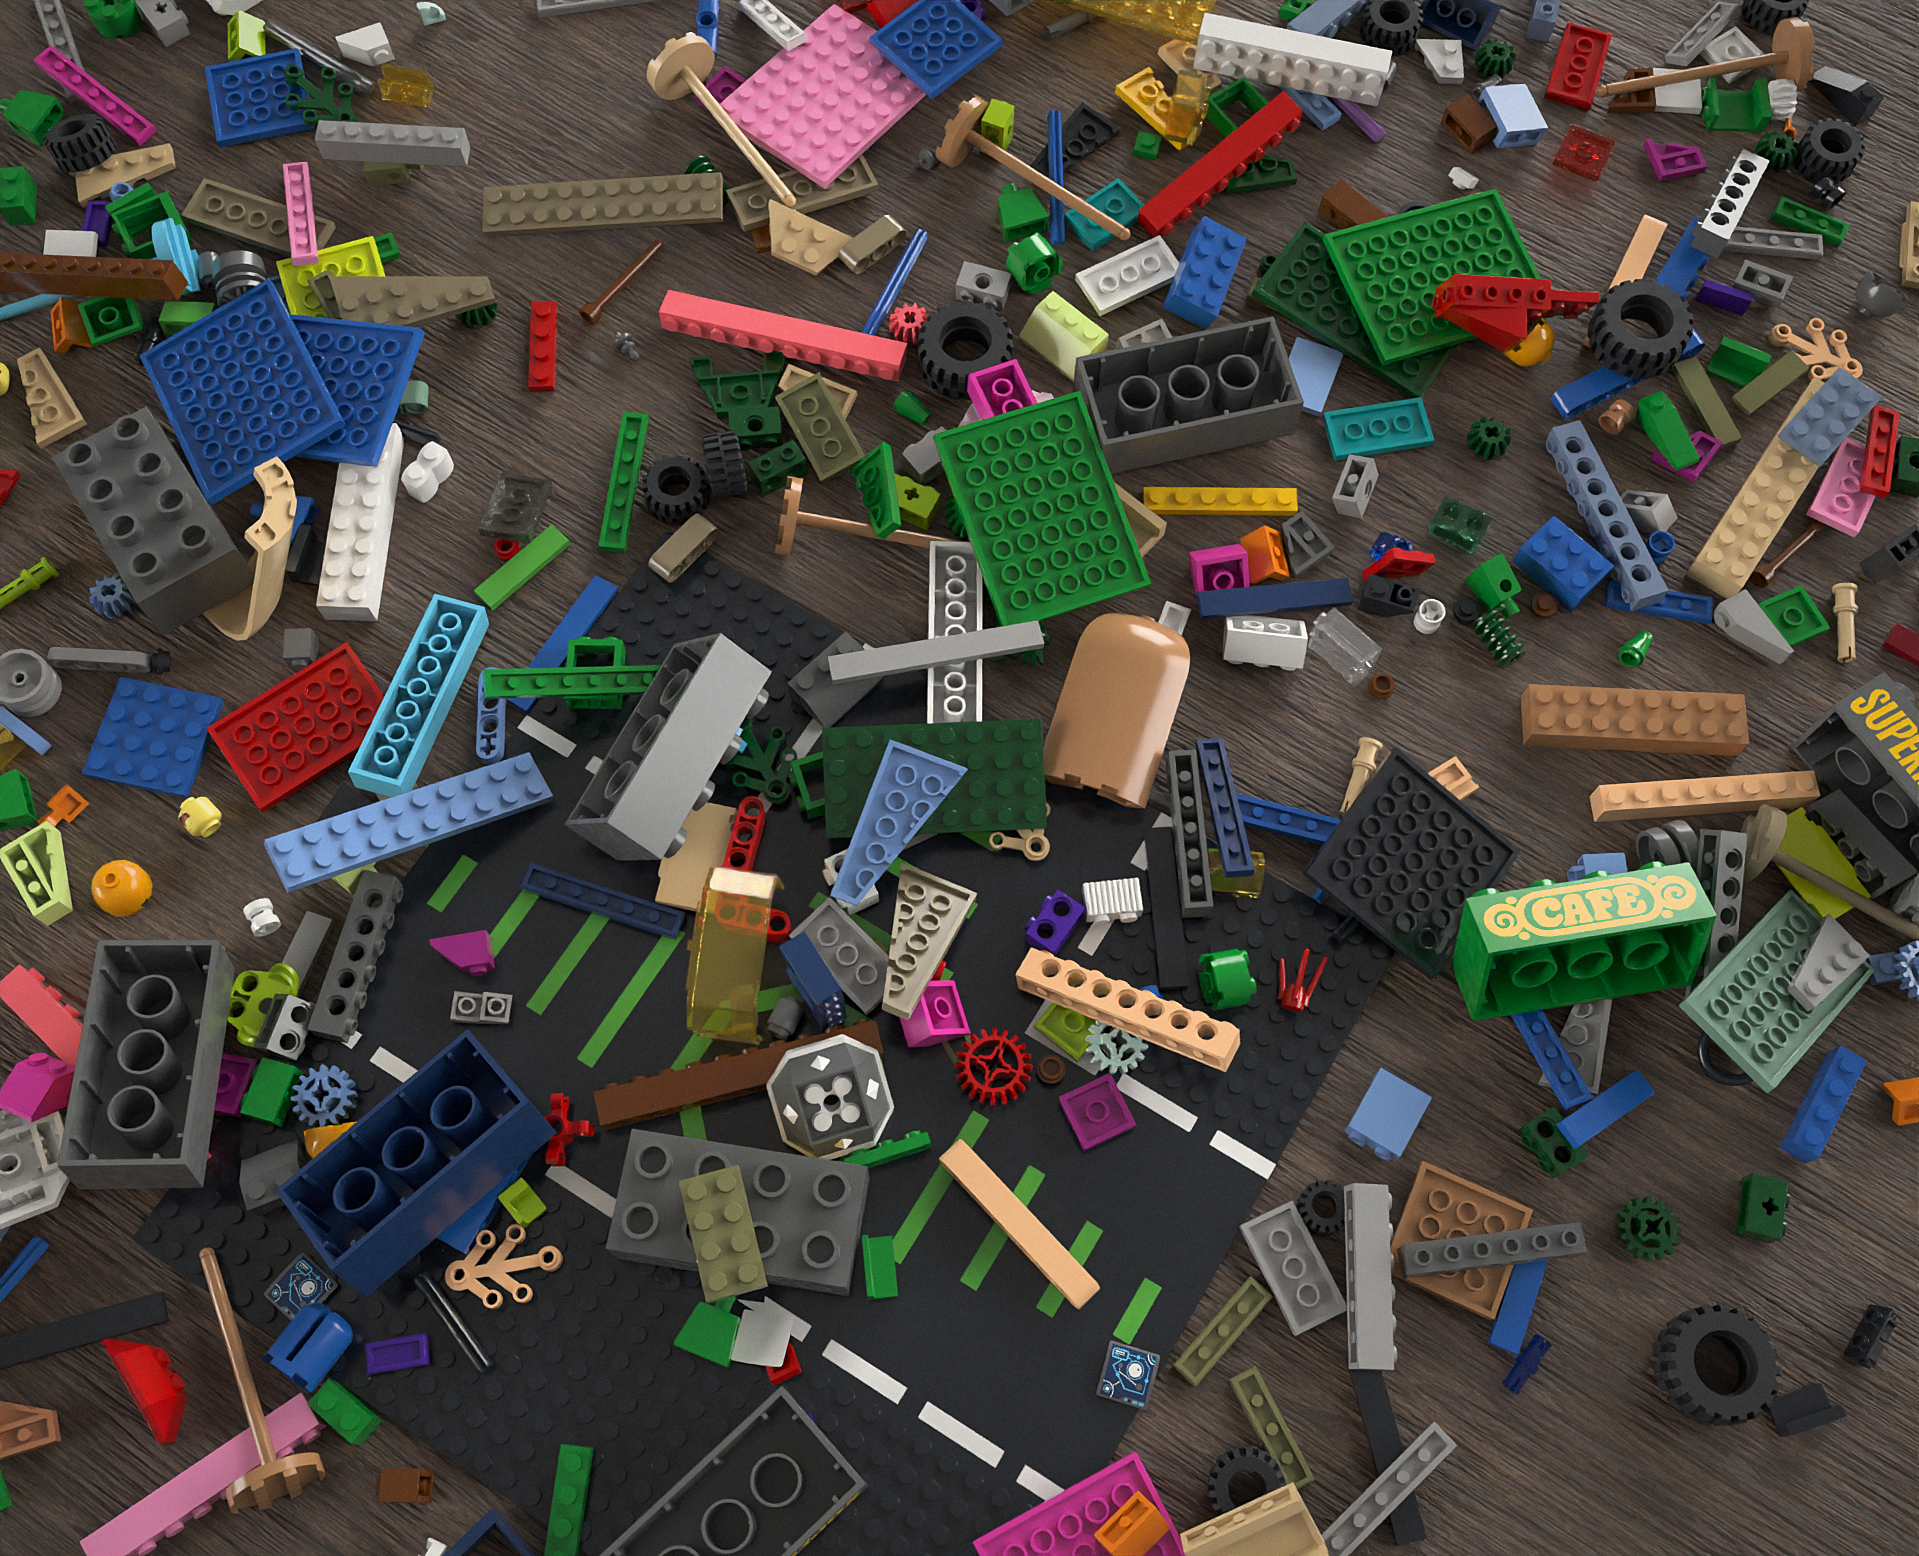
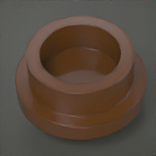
(1544, 605)
(1381, 686)
(1051, 1069)

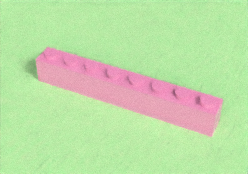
(202, 1484)

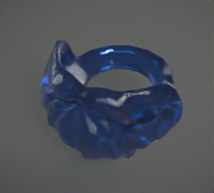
(1386, 542)

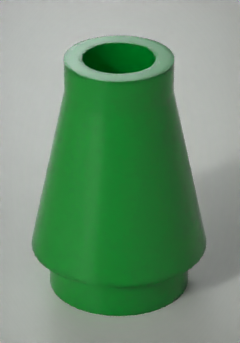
(911, 408)
(1635, 650)

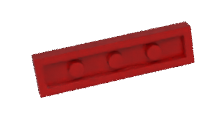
(543, 346)
(1879, 451)

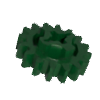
(1639, 1221)

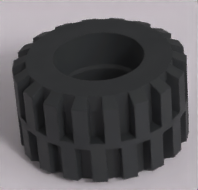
(1768, 13)
(1391, 24)
(79, 143)
(1829, 150)
(724, 464)
(672, 472)
(1237, 1460)

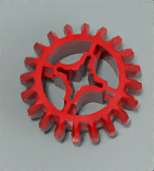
(1000, 1044)

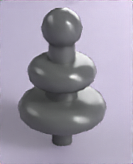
(928, 158)
(622, 342)

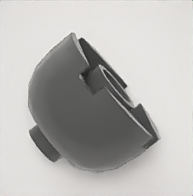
(1878, 296)

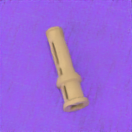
(1845, 610)
(1363, 766)

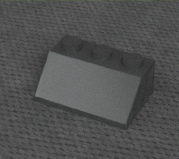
(816, 693)

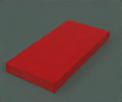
(1578, 66)

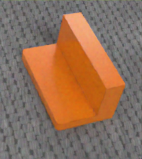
(68, 326)
(1265, 555)
(1906, 1100)
(1133, 1528)

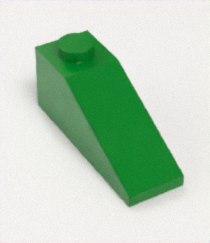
(1666, 430)

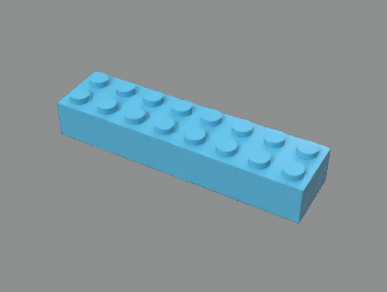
(419, 697)

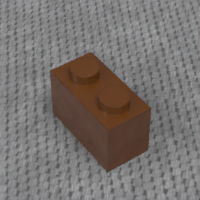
(1469, 124)
(405, 1486)

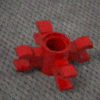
(559, 1107)

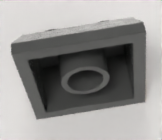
(268, 1171)

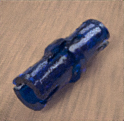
(1526, 1364)

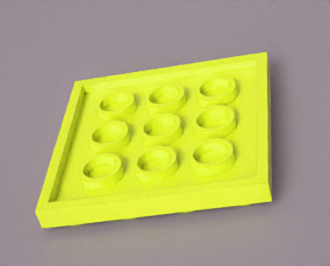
(346, 259)

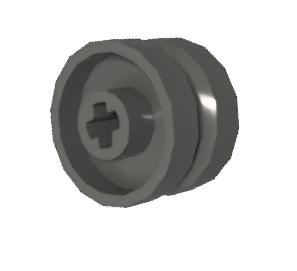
(1669, 844)

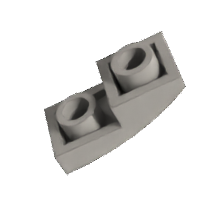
(481, 1008)

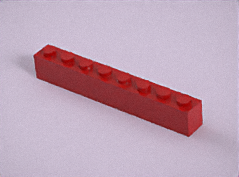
(1220, 165)

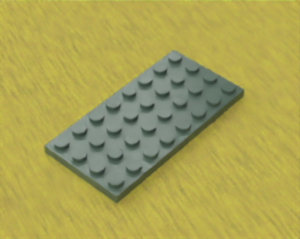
(1747, 999)

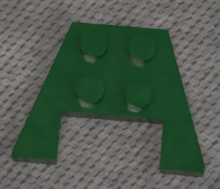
(739, 390)

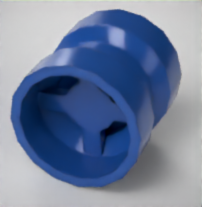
(1660, 546)

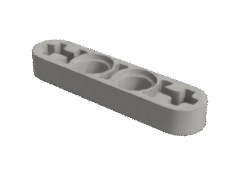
(99, 660)

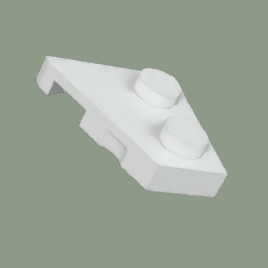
(1443, 58)

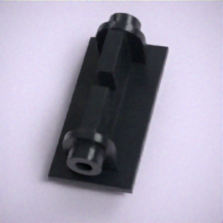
(1875, 1325)

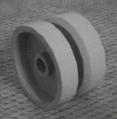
(28, 683)

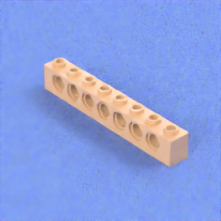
(1134, 1020)

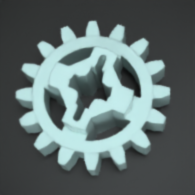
(1114, 1055)

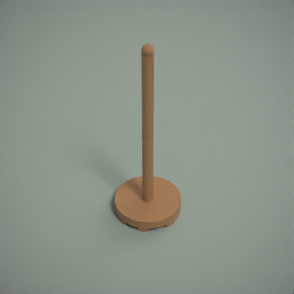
(1789, 56)
(965, 134)
(791, 516)
(274, 1476)

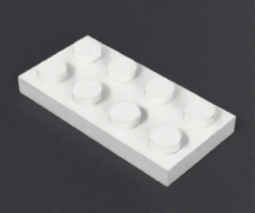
(1128, 275)

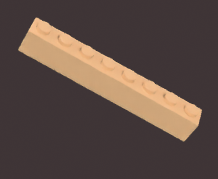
(1703, 796)

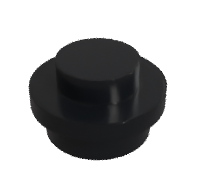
(1466, 609)
(161, 661)

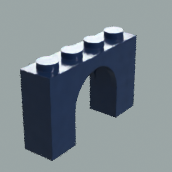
(814, 982)

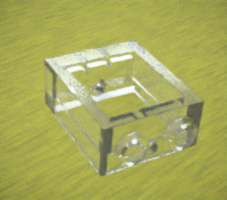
(1343, 646)

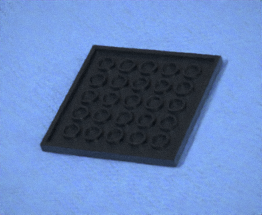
(1410, 861)

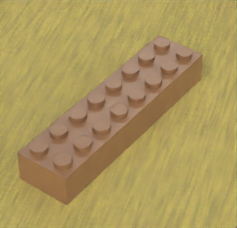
(1634, 720)

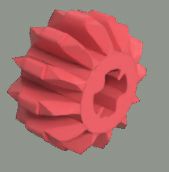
(907, 322)

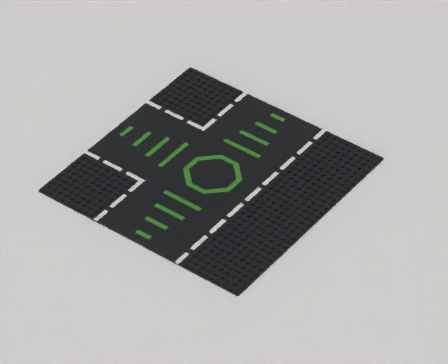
(980, 1373)

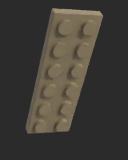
(752, 199)
(247, 217)

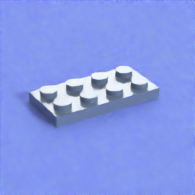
(1829, 416)

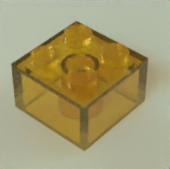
(1187, 107)

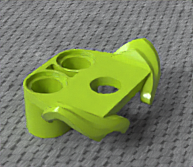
(278, 980)

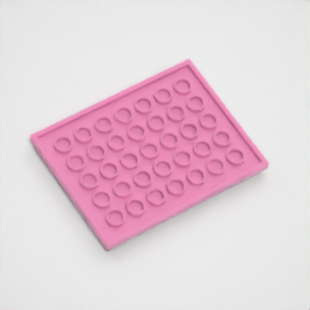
(823, 98)

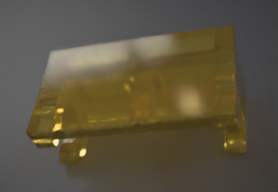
(406, 85)

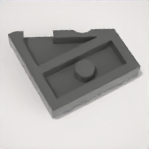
(1304, 543)

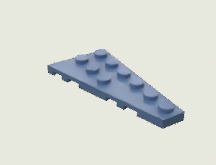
(899, 803)

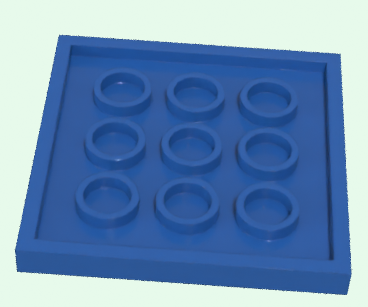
(935, 43)
(250, 98)
(153, 737)

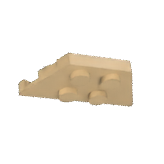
(802, 239)

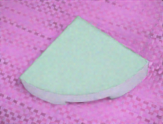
(430, 13)

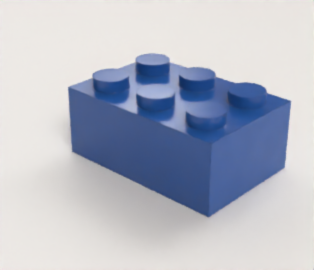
(1562, 563)

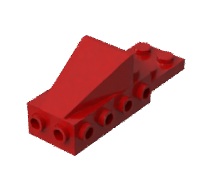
(1504, 306)

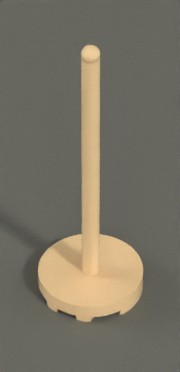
(683, 69)

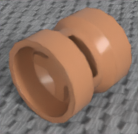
(1619, 413)

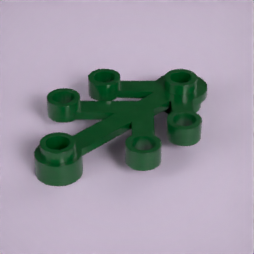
(321, 101)
(762, 763)

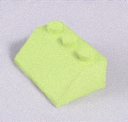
(1062, 334)

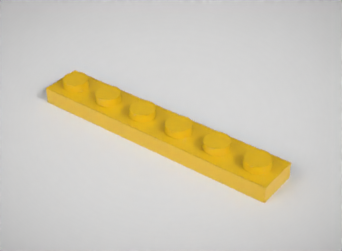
(1221, 501)

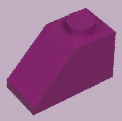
(467, 951)

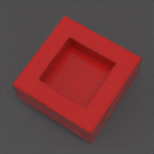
(787, 1370)

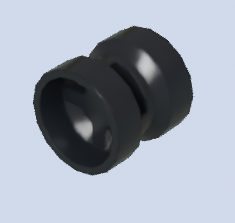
(1828, 192)

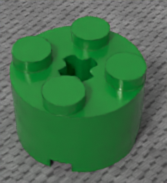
(114, 17)
(1033, 263)
(1226, 979)

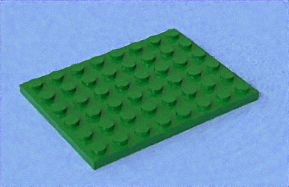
(1401, 260)
(1041, 510)

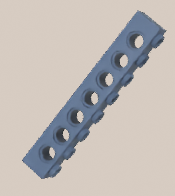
(1616, 521)

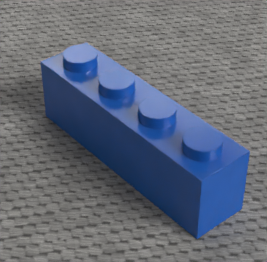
(1683, 264)
(1823, 1104)
(464, 1230)

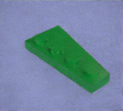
(878, 485)

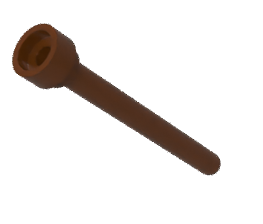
(591, 312)
(1764, 574)

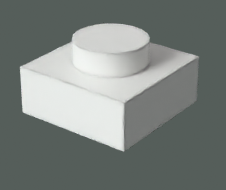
(1462, 178)

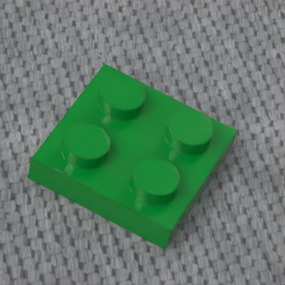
(1795, 616)

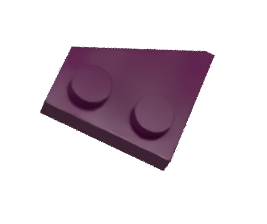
(1674, 160)
(1706, 448)

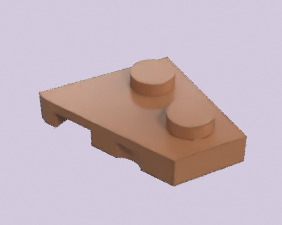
(26, 1428)

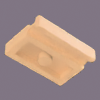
(1455, 778)

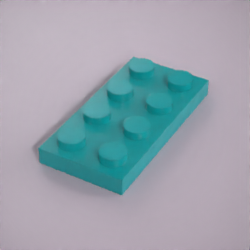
(1378, 428)

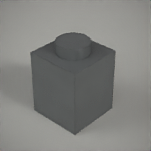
(300, 647)

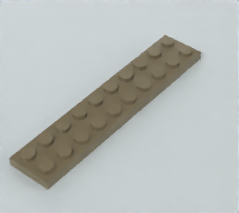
(603, 204)

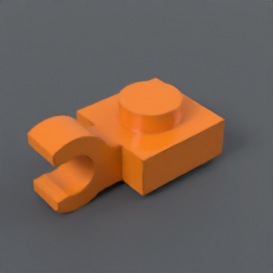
(64, 805)

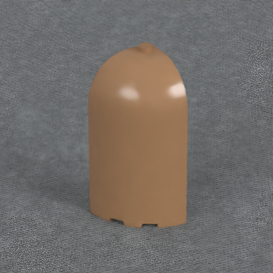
(1117, 708)

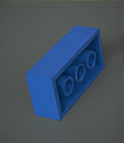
(1204, 273)

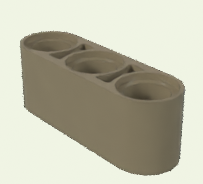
(872, 244)
(683, 547)

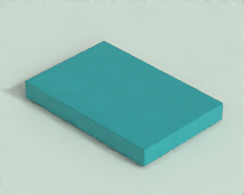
(1113, 200)

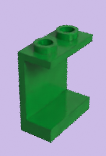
(1736, 109)

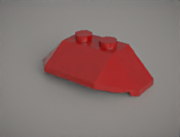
(151, 1385)

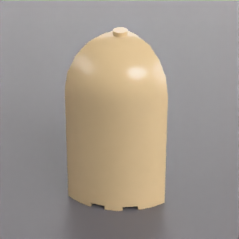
(270, 536)

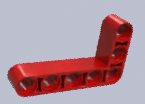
(747, 851)

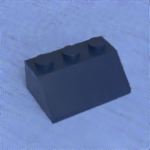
(1461, 19)

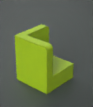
(522, 1203)

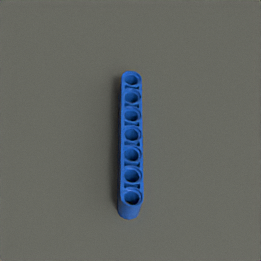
(1605, 384)

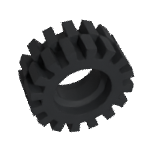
(1306, 1209)

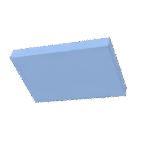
(1314, 372)

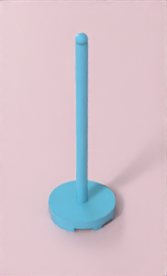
(169, 244)

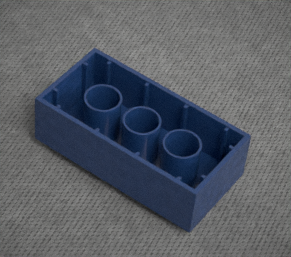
(414, 1164)

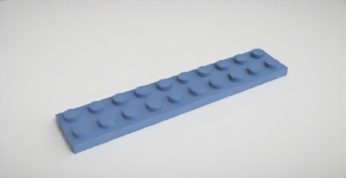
(406, 821)

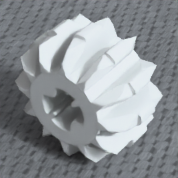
(1782, 98)

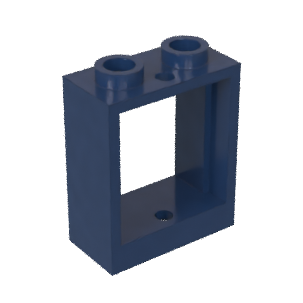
(482, 1529)

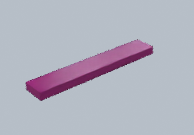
(95, 95)

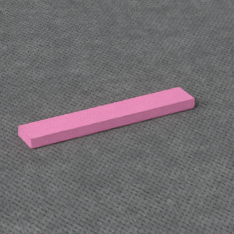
(300, 214)

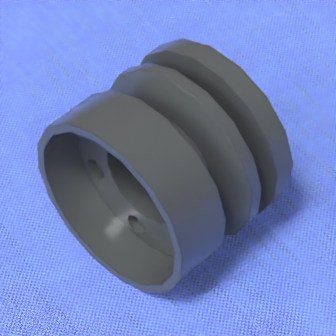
(236, 274)

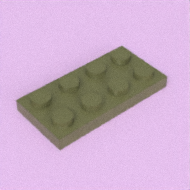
(820, 427)
(723, 1234)

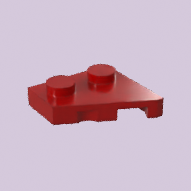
(1400, 563)

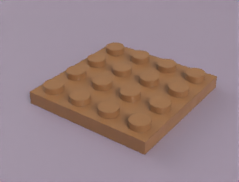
(1452, 1207)

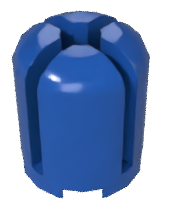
(310, 1345)

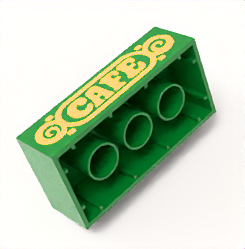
(1581, 940)

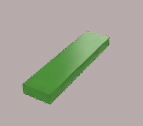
(522, 567)

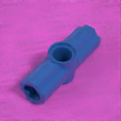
(708, 22)

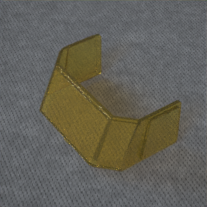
(729, 954)

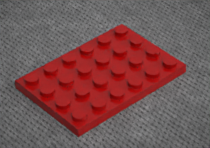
(300, 727)

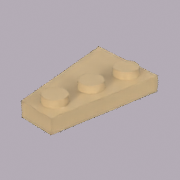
(1181, 56)
(841, 394)

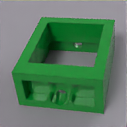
(1235, 91)
(140, 213)
(586, 645)
(813, 808)

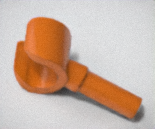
(1789, 130)

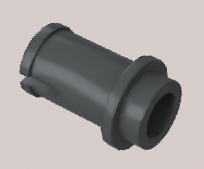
(1479, 87)

